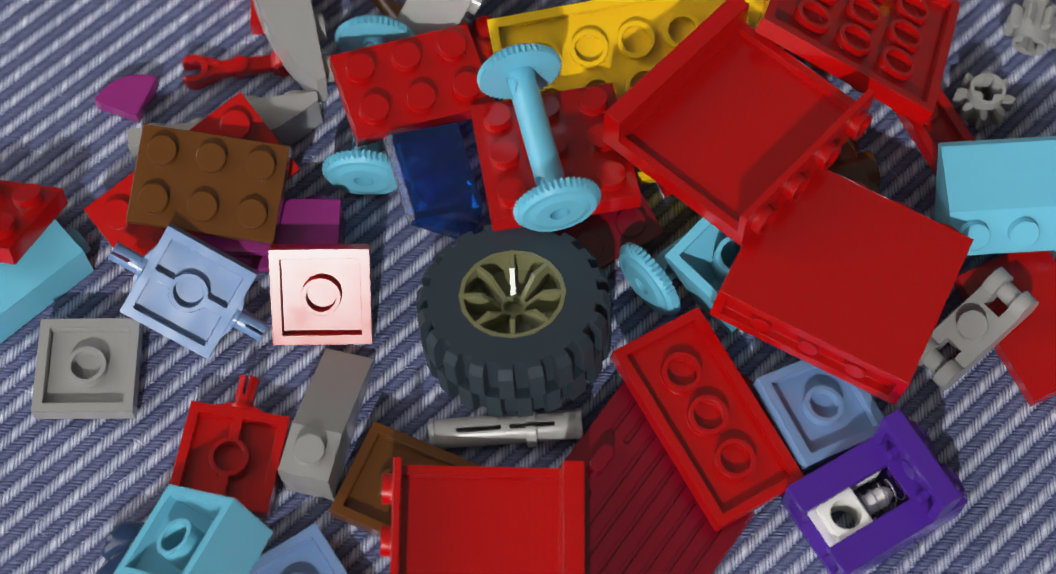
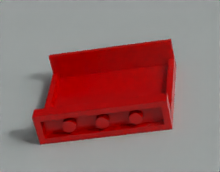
(733, 123)
(846, 283)
(484, 519)

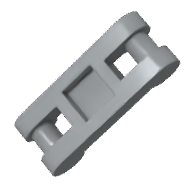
(975, 328)

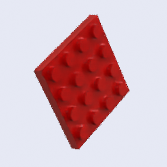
(871, 45)

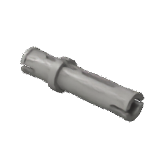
(509, 429)

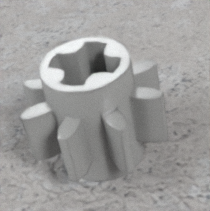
(1032, 26)
(983, 99)

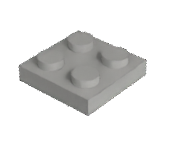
(87, 369)

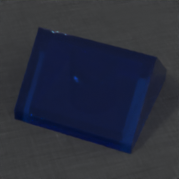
(435, 180)

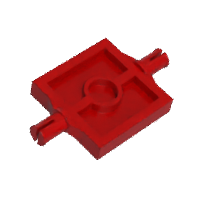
(233, 450)

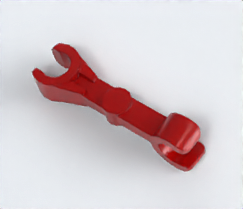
(214, 70)

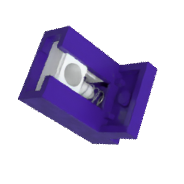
(911, 476)

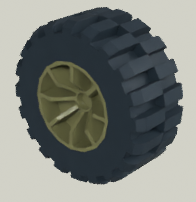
(514, 319)

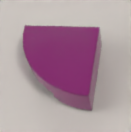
(128, 96)

